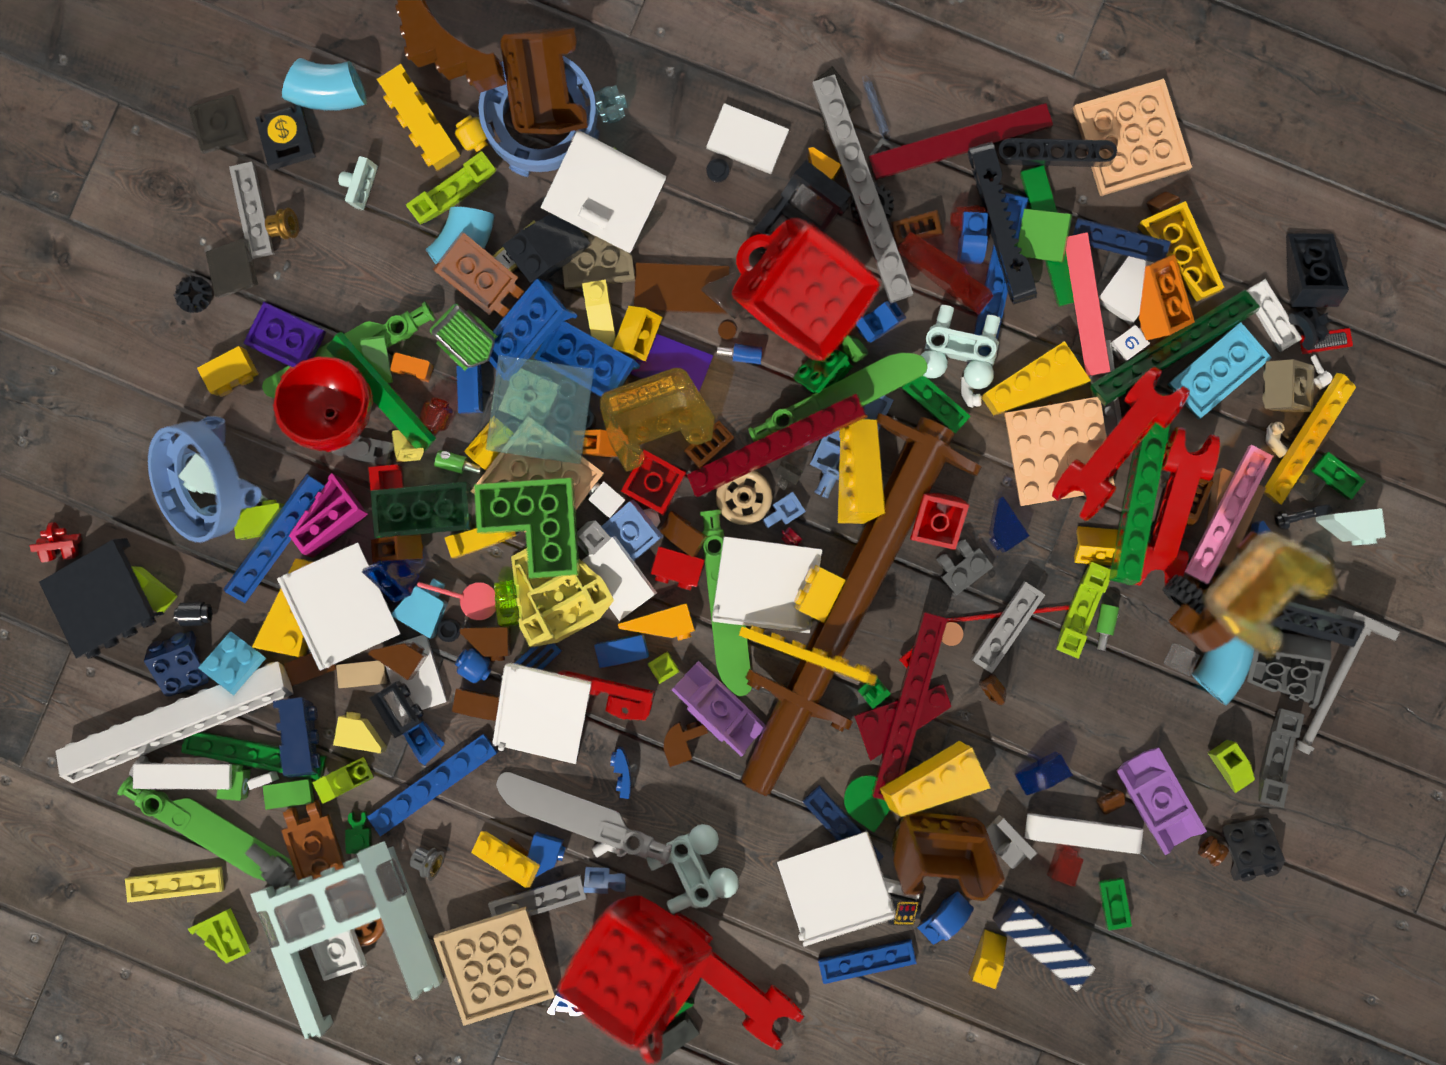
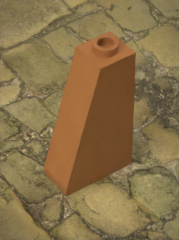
(1222, 479)

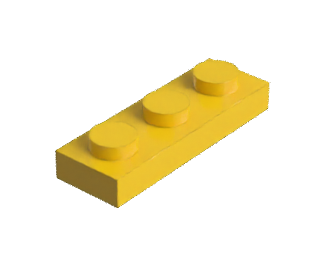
(505, 859)

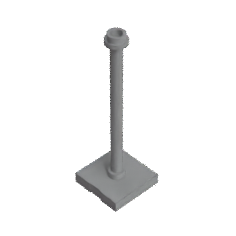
(1370, 626)

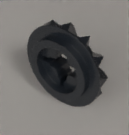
(200, 301)

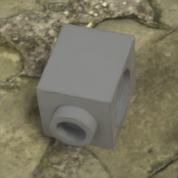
(591, 537)

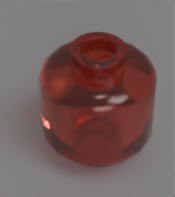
(436, 415)

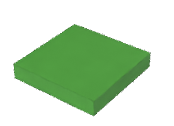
(1044, 235)

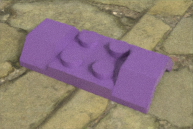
(718, 708)
(1160, 799)

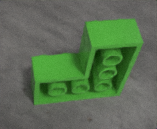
(543, 511)

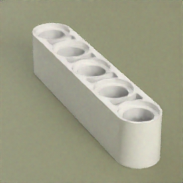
(1083, 833)

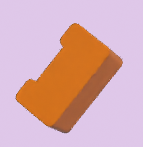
(410, 365)

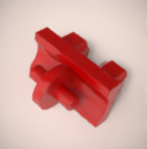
(46, 546)

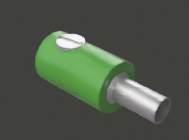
(455, 462)
(1106, 624)

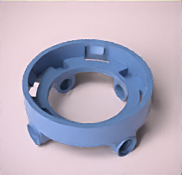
(523, 160)
(170, 456)

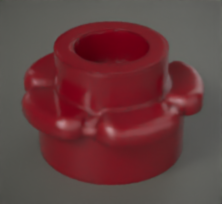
(791, 537)

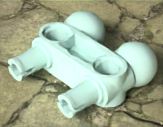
(962, 347)
(693, 873)

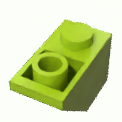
(256, 520)
(1232, 765)
(343, 780)

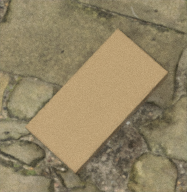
(361, 674)

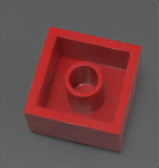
(654, 483)

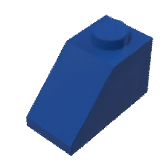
(546, 851)

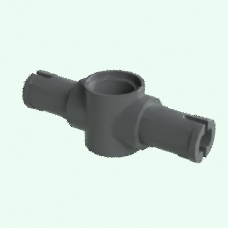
(274, 869)

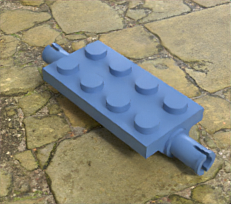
(828, 452)

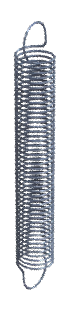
(872, 106)

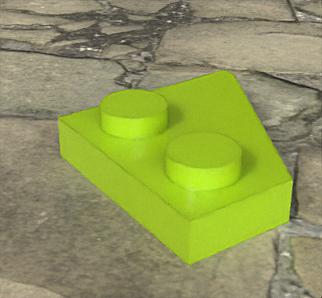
(222, 936)

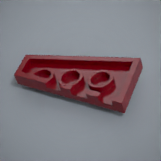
(876, 723)

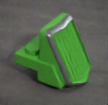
(464, 337)

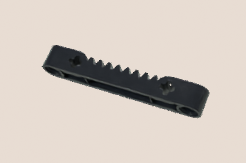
(1021, 283)

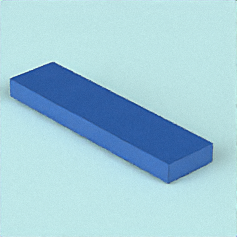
(867, 961)

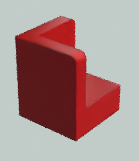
(386, 477)

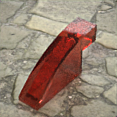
(945, 272)

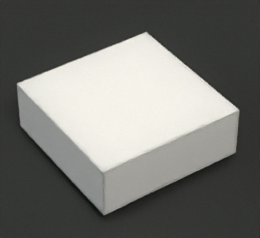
(263, 779)

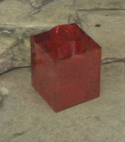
(1065, 866)

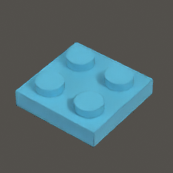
(232, 663)

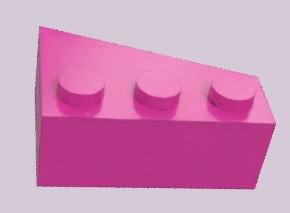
(328, 517)

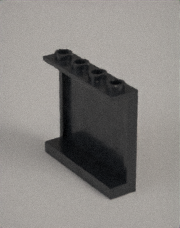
(98, 600)

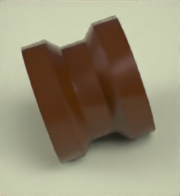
(1213, 851)

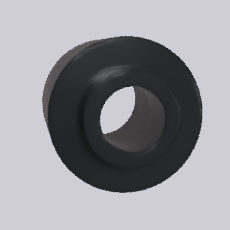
(193, 613)

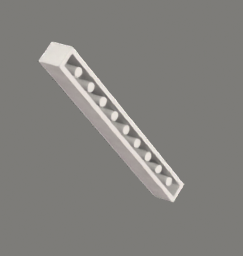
(171, 723)

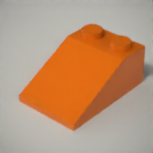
(1164, 300)

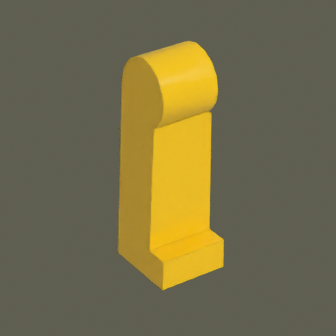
(471, 541)

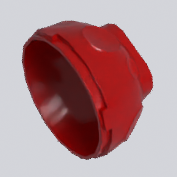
(315, 390)

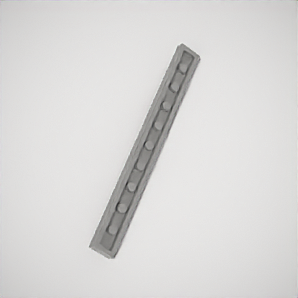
(862, 188)

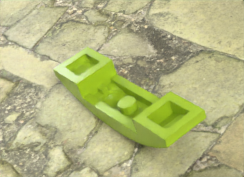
(452, 190)
(1082, 610)

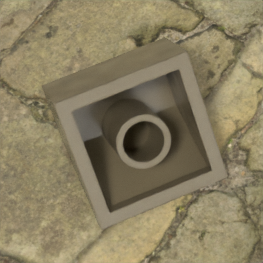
(1288, 386)

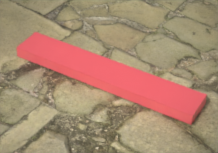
(1087, 305)

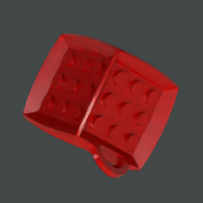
(804, 287)
(635, 972)

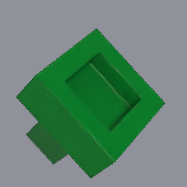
(874, 693)

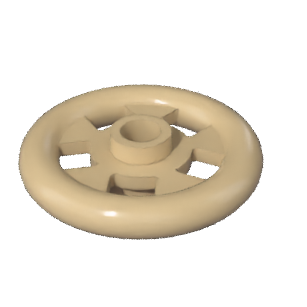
(759, 509)

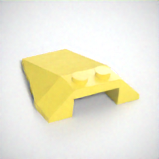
(557, 605)

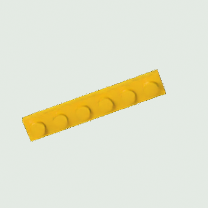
(1309, 438)
(817, 656)

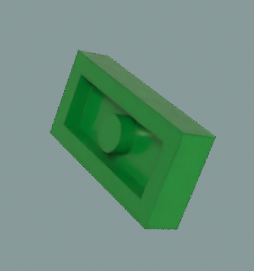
(1338, 475)
(1115, 904)

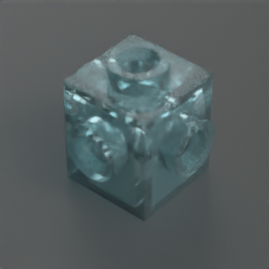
(610, 96)

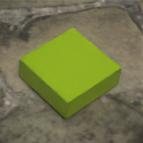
(663, 667)

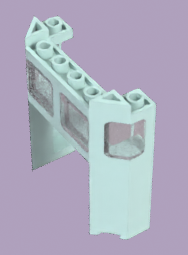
(337, 904)

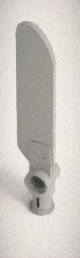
(576, 816)

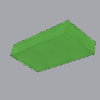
(375, 352)
(288, 794)

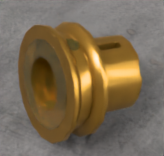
(282, 224)

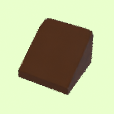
(1162, 202)
(1111, 801)

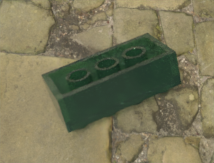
(421, 509)

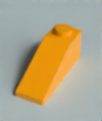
(665, 623)

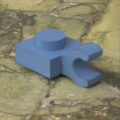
(786, 509)
(599, 880)

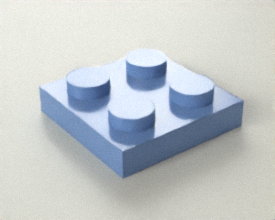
(633, 529)

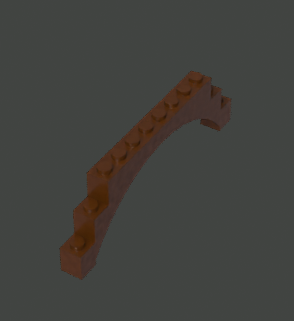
(431, 43)

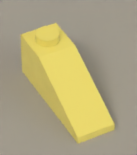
(599, 311)

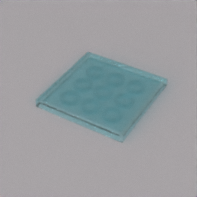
(539, 409)

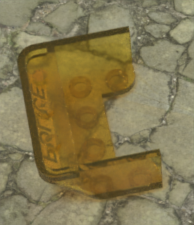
(652, 410)
(1263, 584)

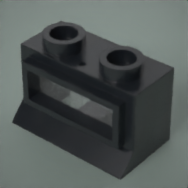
(397, 708)

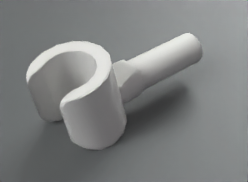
(1324, 377)

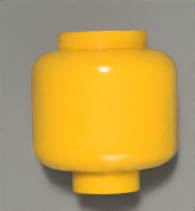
(471, 134)

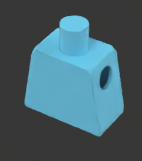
(422, 609)

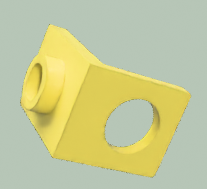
(404, 449)

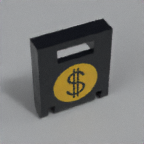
(283, 131)

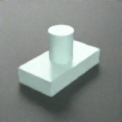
(359, 182)

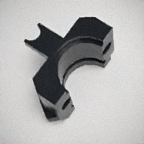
(1312, 325)

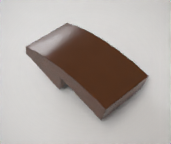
(682, 534)
(476, 704)

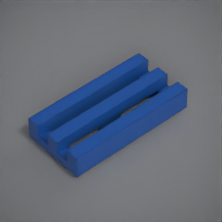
(556, 651)

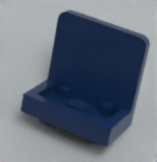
(175, 664)

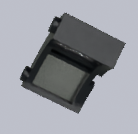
(808, 197)

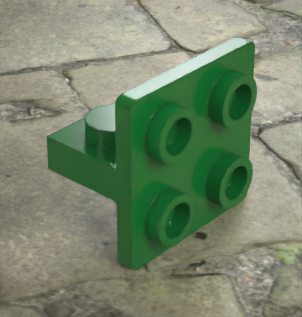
(822, 374)

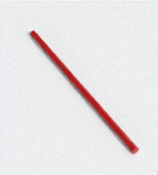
(997, 615)

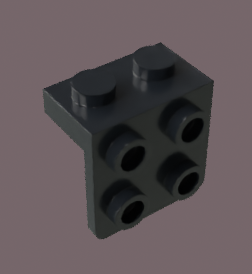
(1253, 849)

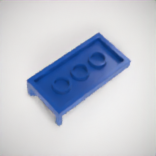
(529, 322)
(576, 348)

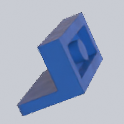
(469, 390)

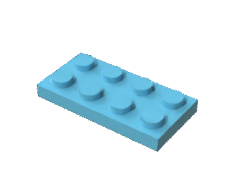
(1220, 370)

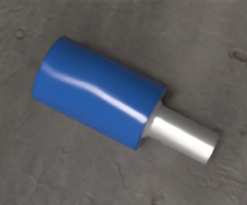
(742, 353)

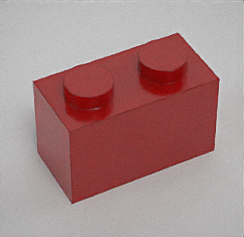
(677, 567)

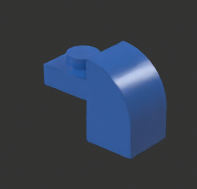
(973, 238)
(880, 321)
(947, 919)

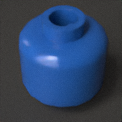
(473, 665)

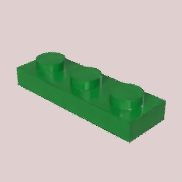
(936, 403)

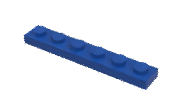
(273, 541)
(432, 784)

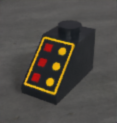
(906, 910)

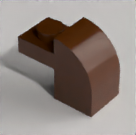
(676, 744)

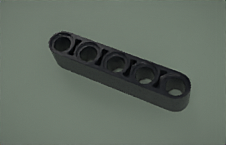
(1069, 147)

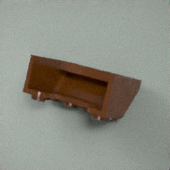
(538, 81)
(947, 849)

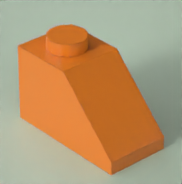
(597, 444)

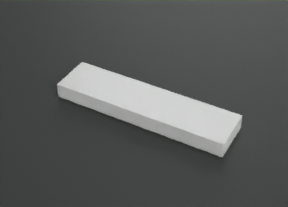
(182, 776)

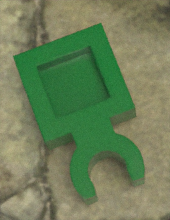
(357, 837)

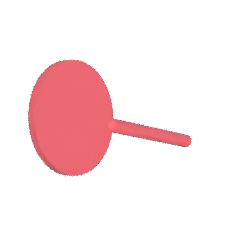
(475, 601)

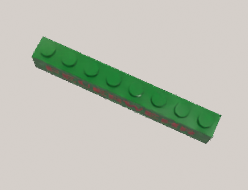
(1139, 507)

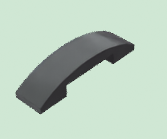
(1278, 756)

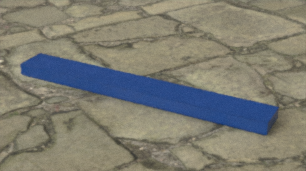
(994, 277)

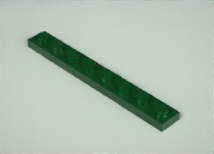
(1175, 346)

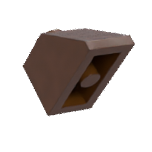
(397, 548)
(490, 641)
(401, 658)

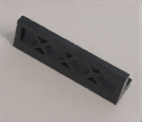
(1319, 624)

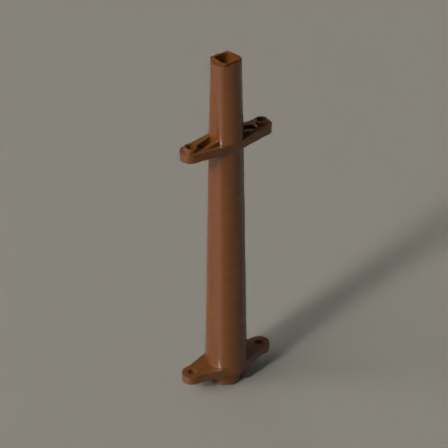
(881, 540)

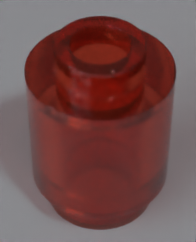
(956, 216)

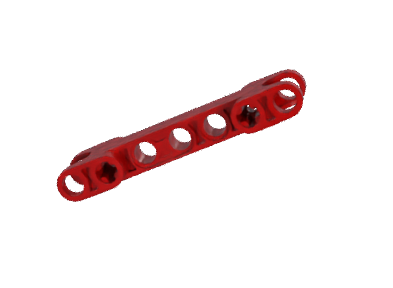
(1146, 410)
(1185, 472)
(759, 1006)

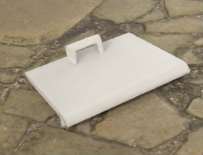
(603, 191)
(761, 583)
(338, 606)
(541, 713)
(836, 889)

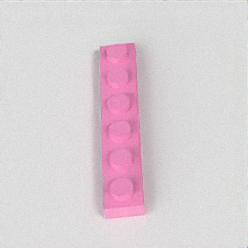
(1228, 514)

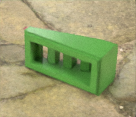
(854, 348)

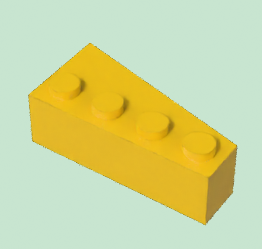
(418, 117)
(1189, 249)
(1042, 378)
(860, 473)
(280, 630)
(936, 781)

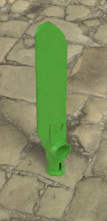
(411, 321)
(867, 383)
(730, 648)
(201, 826)

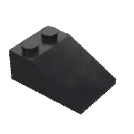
(546, 247)
(1314, 270)

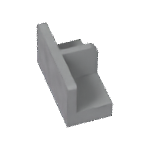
(1008, 843)

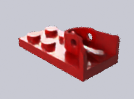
(620, 695)

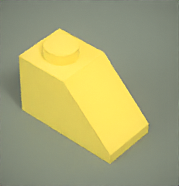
(357, 734)

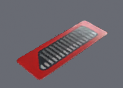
(1337, 339)

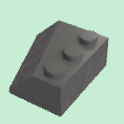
(1295, 668)

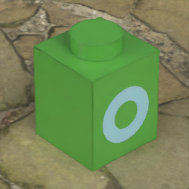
(239, 784)

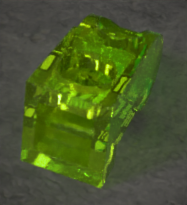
(506, 603)

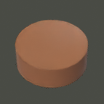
(953, 634)

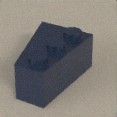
(298, 737)

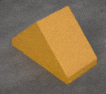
(823, 163)

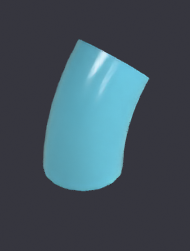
(323, 86)
(473, 222)
(1225, 670)

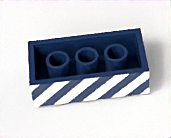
(1047, 946)

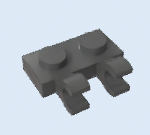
(967, 570)

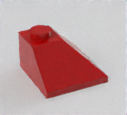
(939, 520)

